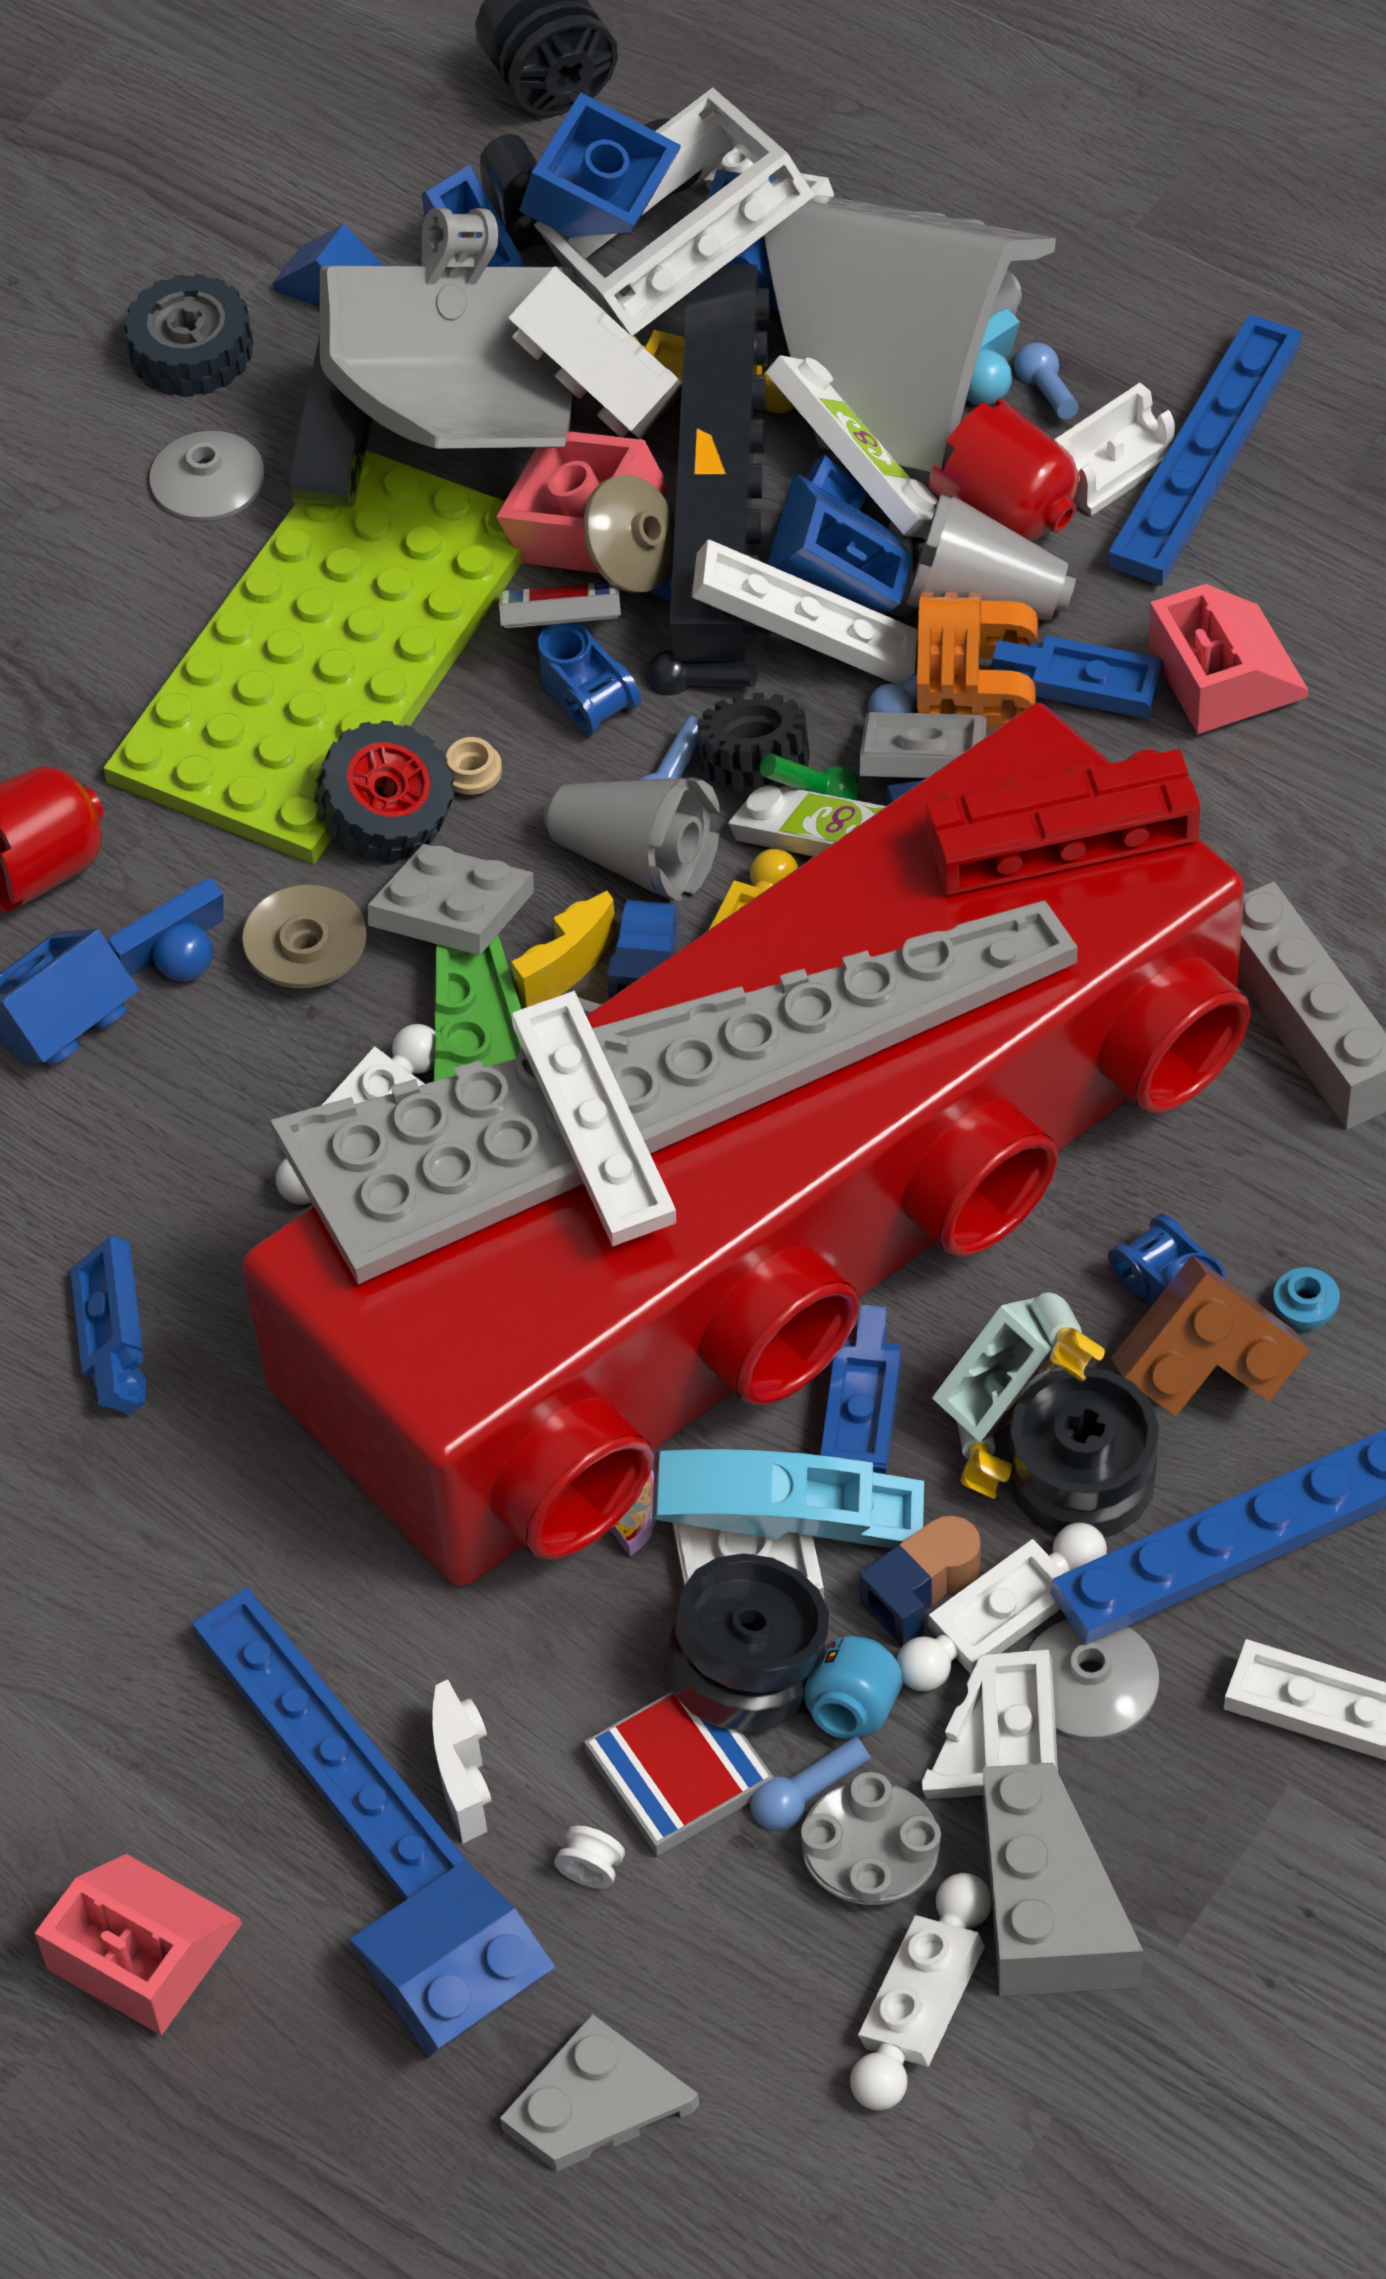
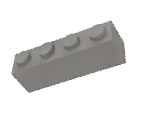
(1312, 1007)

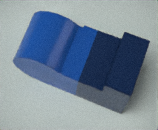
(644, 942)

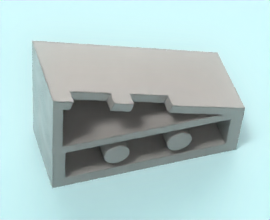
(1050, 1895)

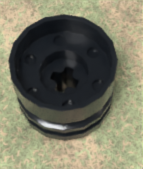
(547, 50)

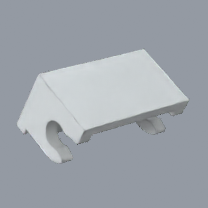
(1117, 448)

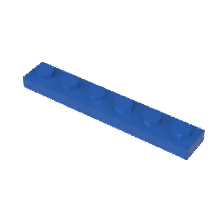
(1204, 450)
(1224, 1540)
(326, 1744)

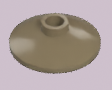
(630, 533)
(299, 919)

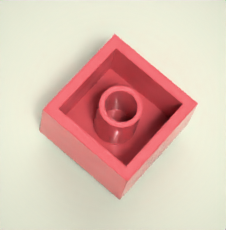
(551, 495)

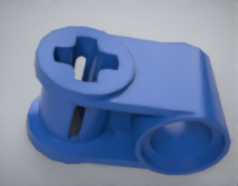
(583, 676)
(1156, 1257)

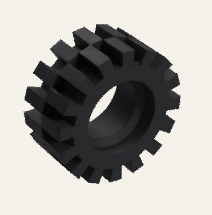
(742, 733)

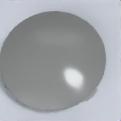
(870, 1841)

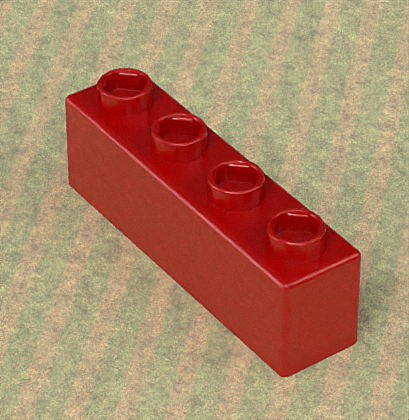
(538, 1367)

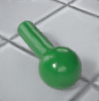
(831, 781)

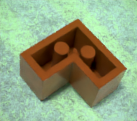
(1202, 1325)

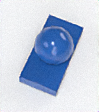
(173, 934)

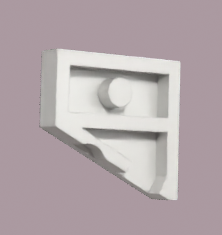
(1000, 1723)

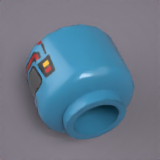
(853, 1687)

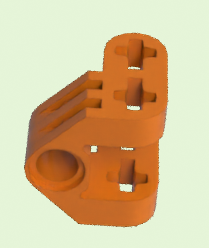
(951, 641)

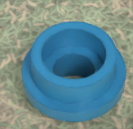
(1301, 1312)

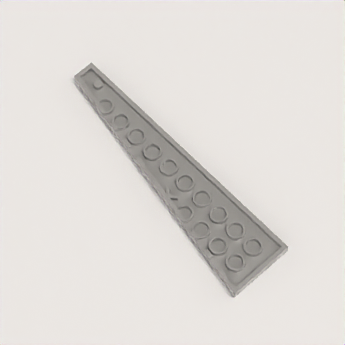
(484, 1145)

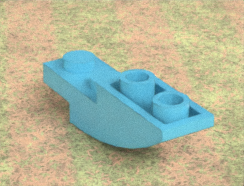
(786, 1493)

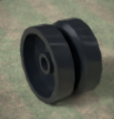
(1084, 1451)
(745, 1641)

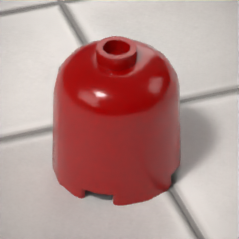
(1009, 471)
(45, 833)

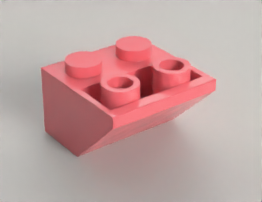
(1221, 657)
(134, 1939)

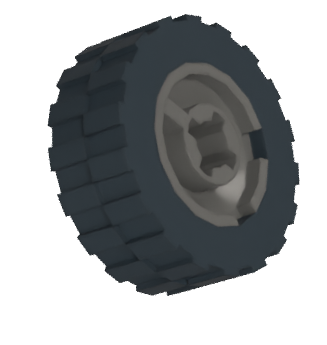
(188, 335)

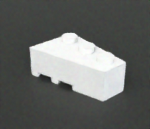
(595, 355)

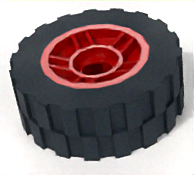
(411, 776)

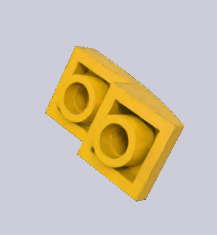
(581, 940)

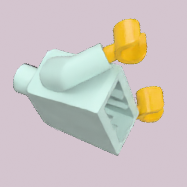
(1007, 1357)

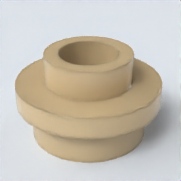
(478, 755)

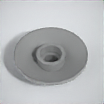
(207, 476)
(1103, 1701)

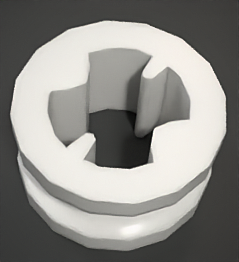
(589, 1857)

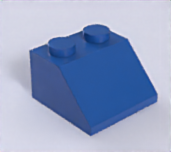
(597, 172)
(60, 994)
(451, 1956)

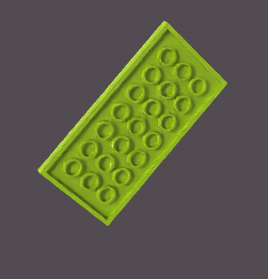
(323, 632)

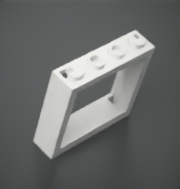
(707, 235)

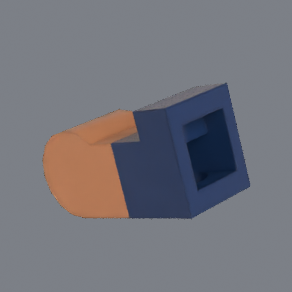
(918, 1573)

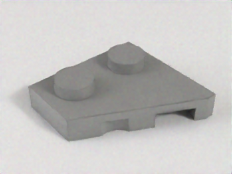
(593, 2098)

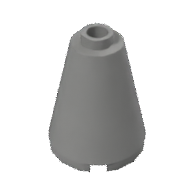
(977, 554)
(640, 830)

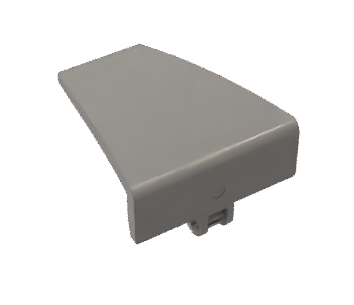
(893, 311)
(435, 343)

